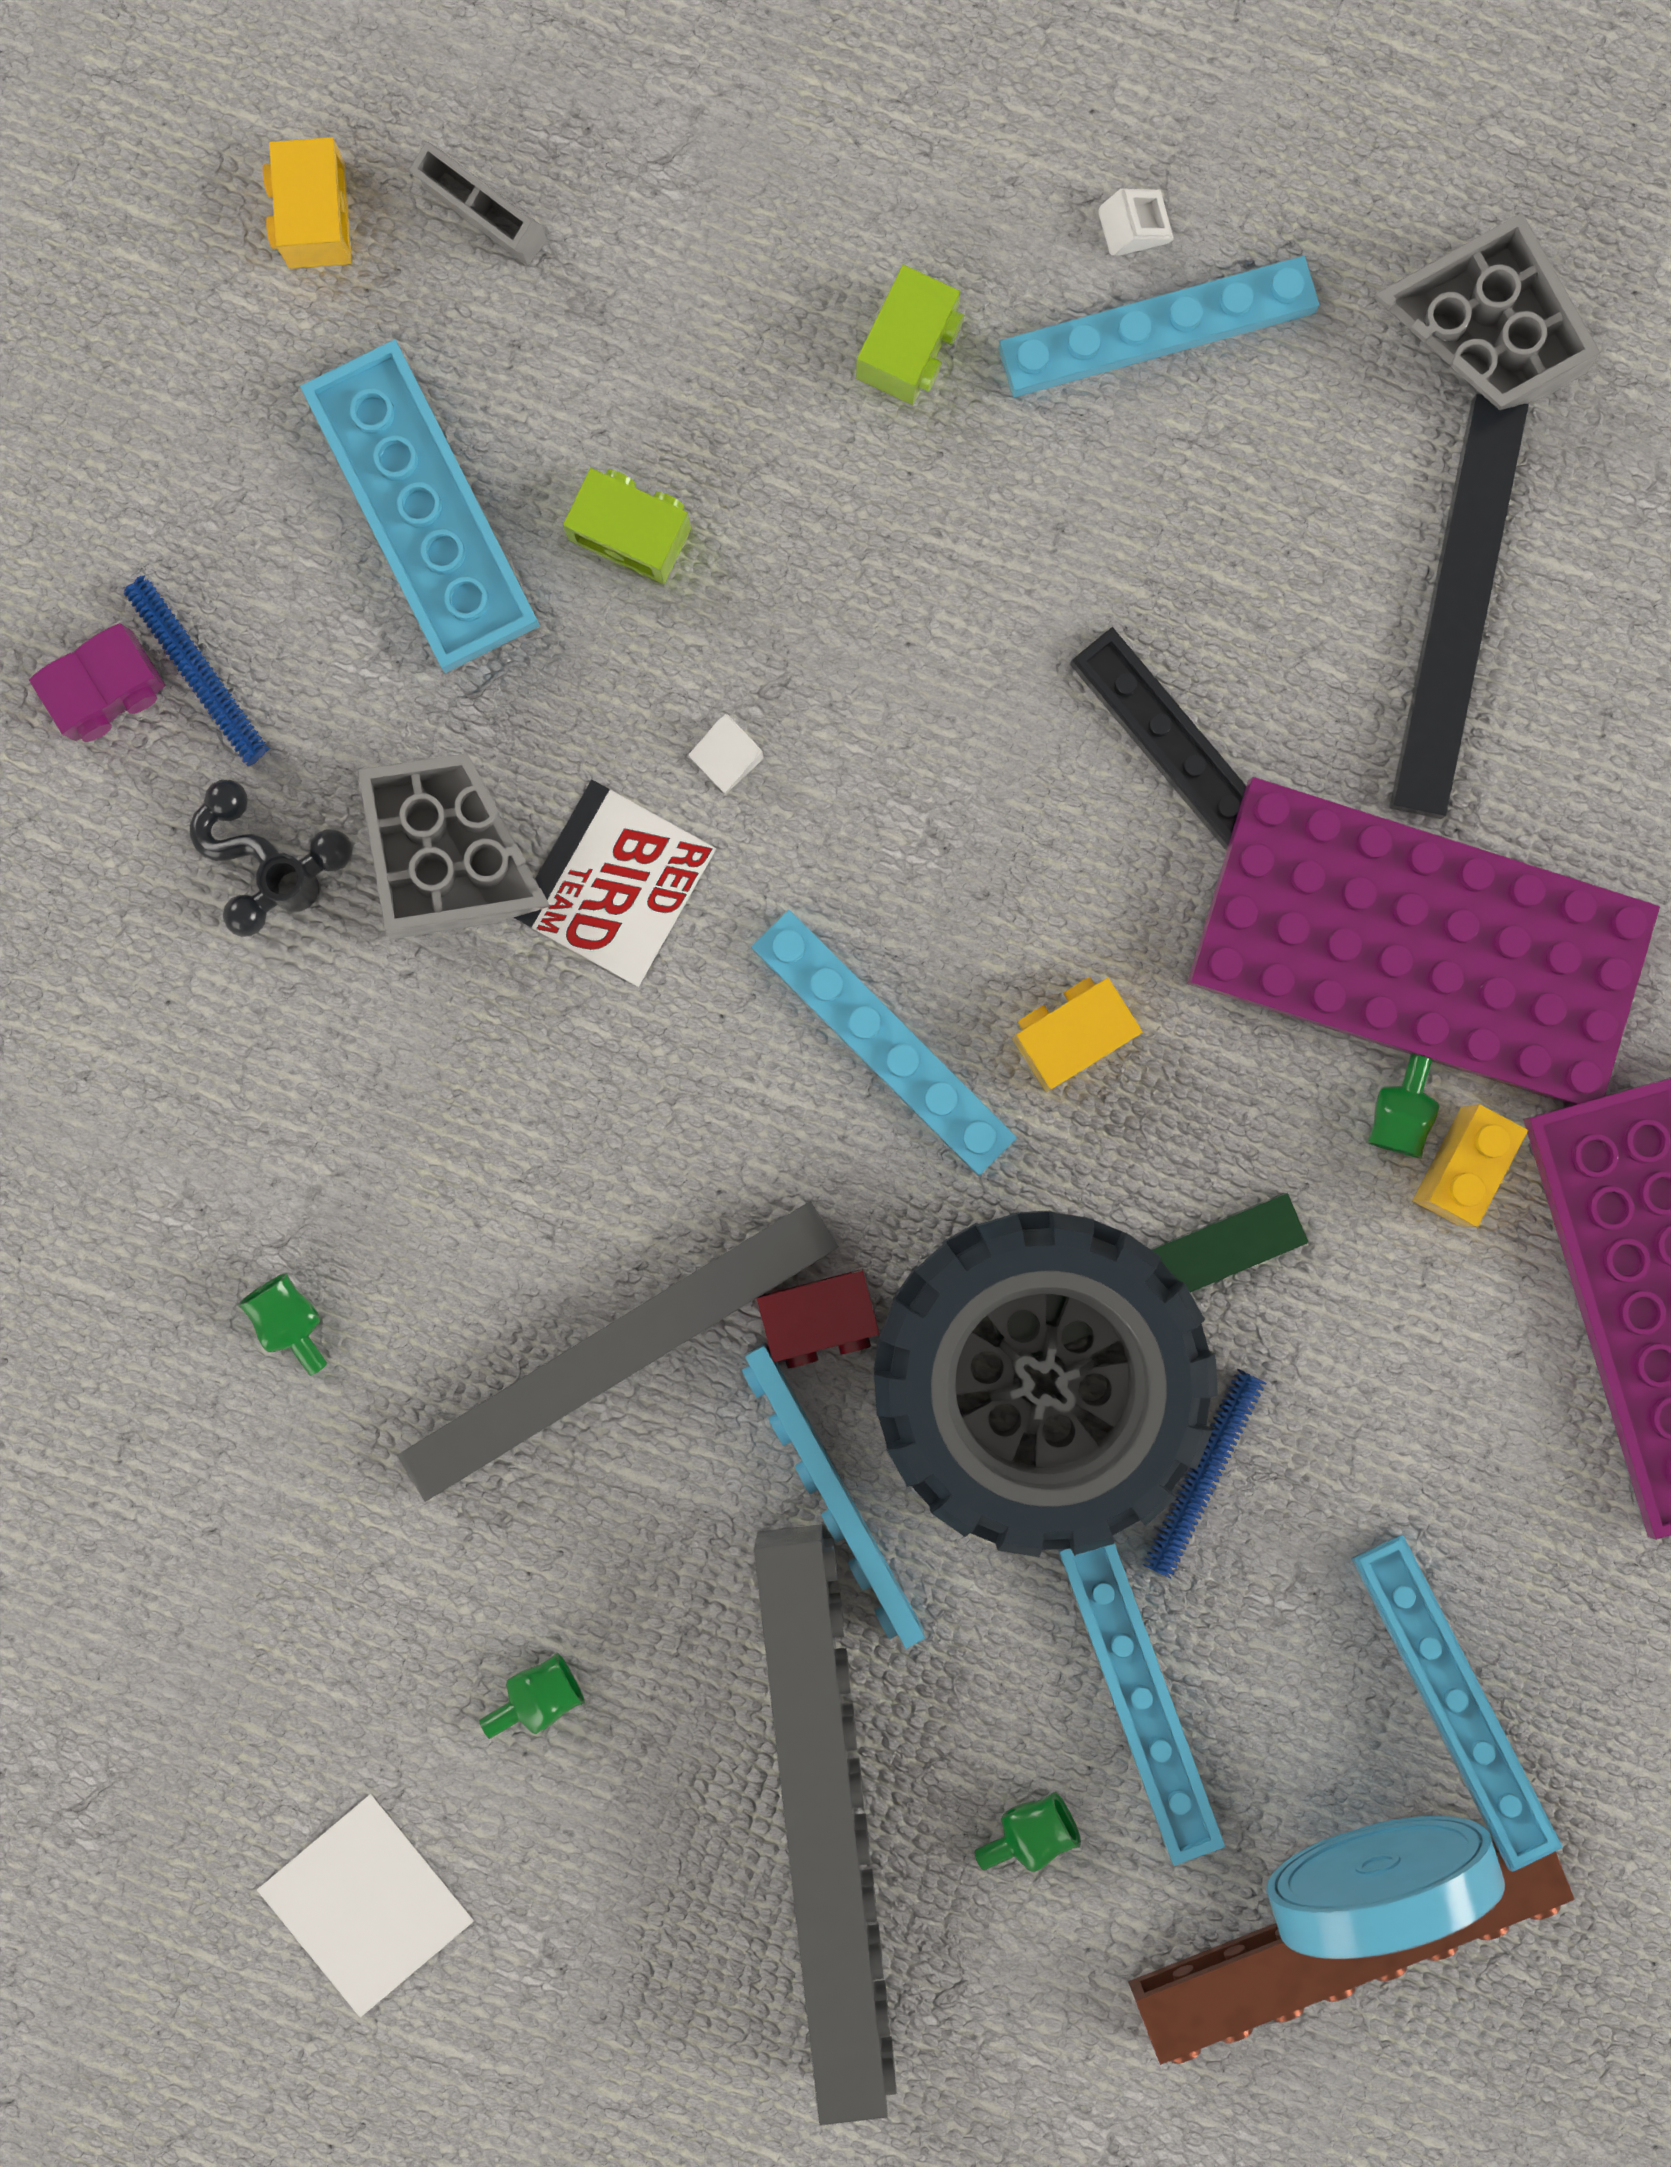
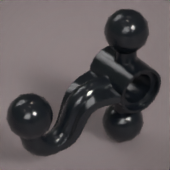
(246, 913)

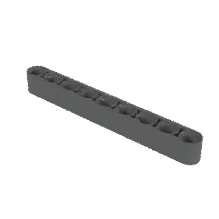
(617, 1351)

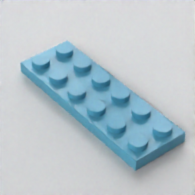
(420, 506)

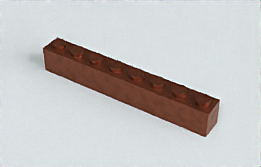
(1263, 1980)

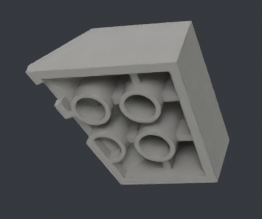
(1497, 316)
(442, 849)

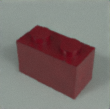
(818, 1317)

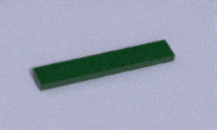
(1199, 1257)

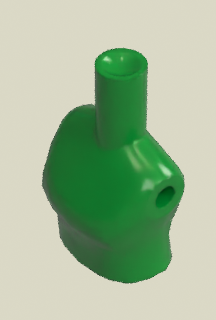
(1404, 1112)
(284, 1321)
(536, 1698)
(1032, 1834)

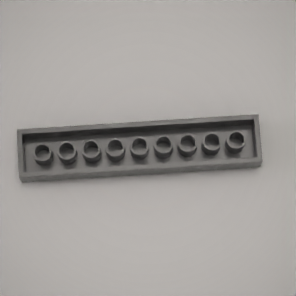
(823, 1833)

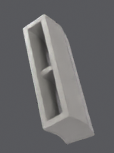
(433, 163)

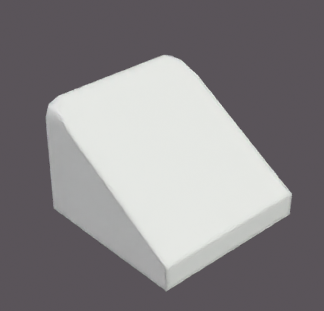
(1135, 221)
(726, 754)

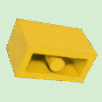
(308, 203)
(1076, 1033)
(1470, 1165)

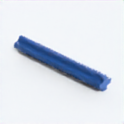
(196, 670)
(1205, 1474)

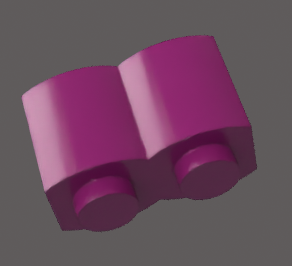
(98, 684)

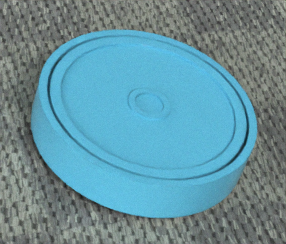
(1386, 1887)

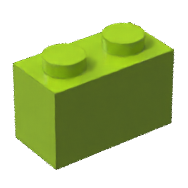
(909, 335)
(628, 524)

